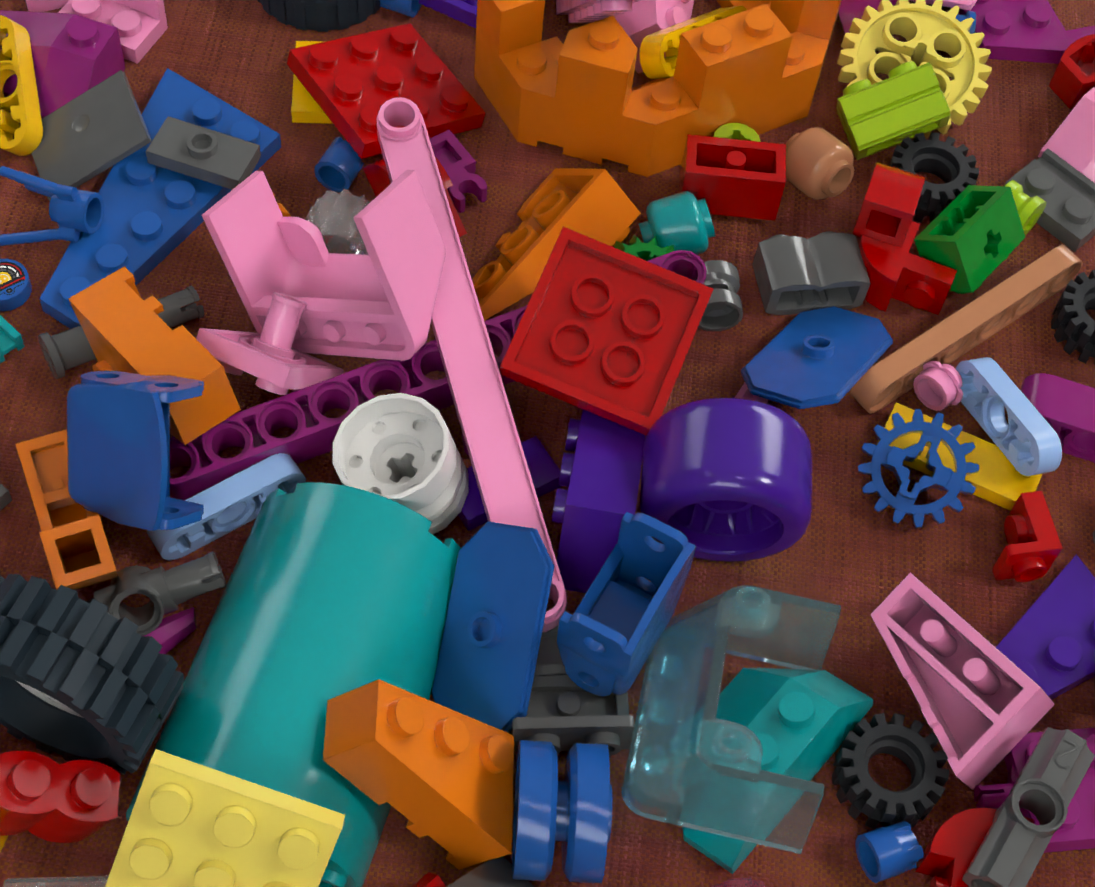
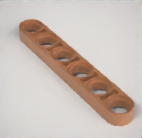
(967, 327)

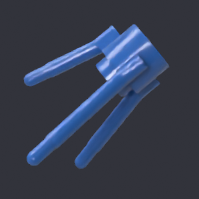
(69, 207)

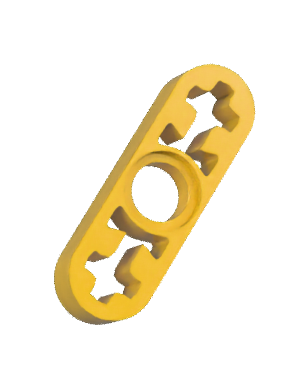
(24, 100)

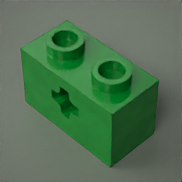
(973, 235)

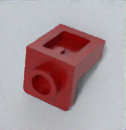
(1030, 540)

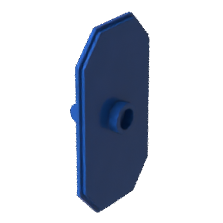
(817, 358)
(494, 625)

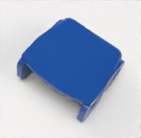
(123, 448)
(622, 610)

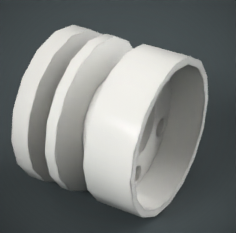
(404, 453)

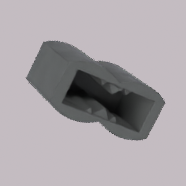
(810, 273)

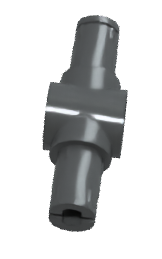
(163, 588)

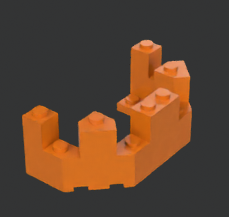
(580, 93)

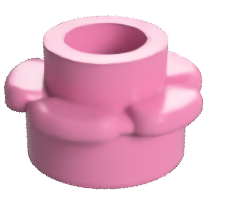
(938, 385)

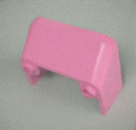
(354, 302)

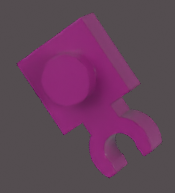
(460, 169)

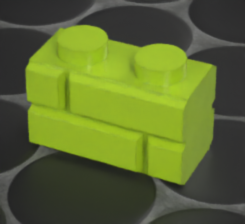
(892, 109)

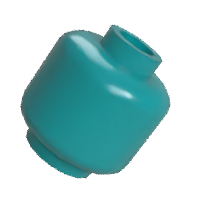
(679, 222)

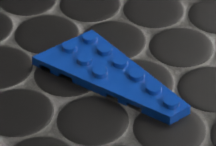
(147, 205)

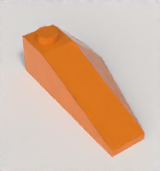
(569, 197)

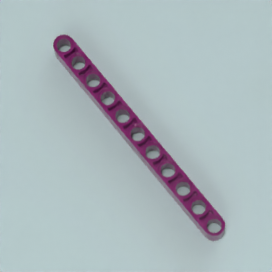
(305, 408)

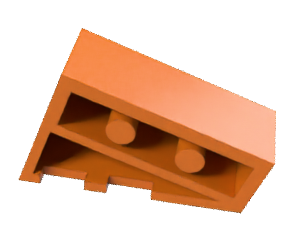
(135, 340)
(429, 765)

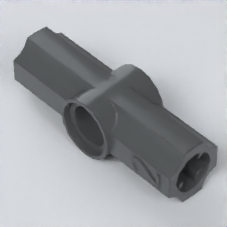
(1045, 789)

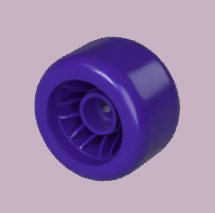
(729, 477)

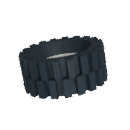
(80, 676)

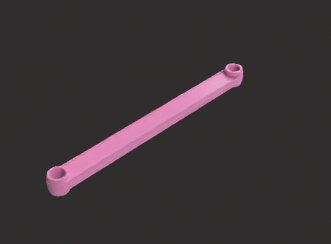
(467, 349)

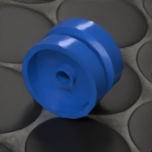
(564, 811)

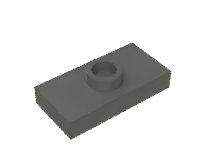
(203, 153)

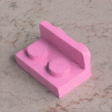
(138, 21)

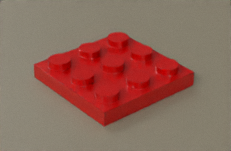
(363, 71)
(606, 331)

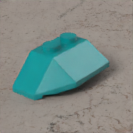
(800, 724)

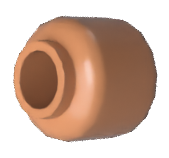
(818, 163)

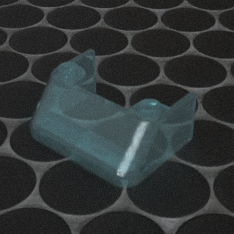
(706, 769)

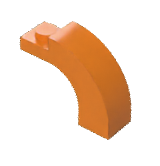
(69, 533)

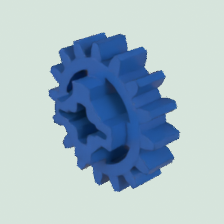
(942, 477)

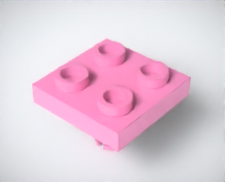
(270, 353)

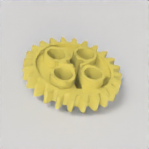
(926, 31)

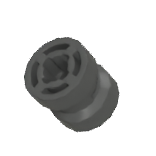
(724, 305)

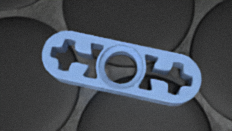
(1027, 437)
(229, 505)

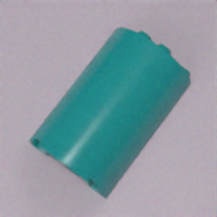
(317, 605)

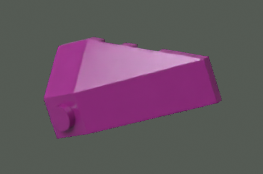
(67, 55)

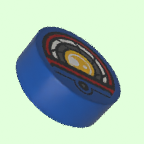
(14, 284)

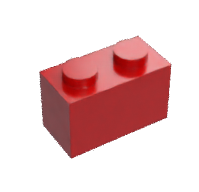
(735, 175)

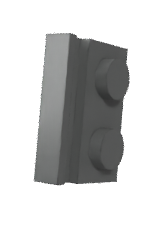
(1068, 195)

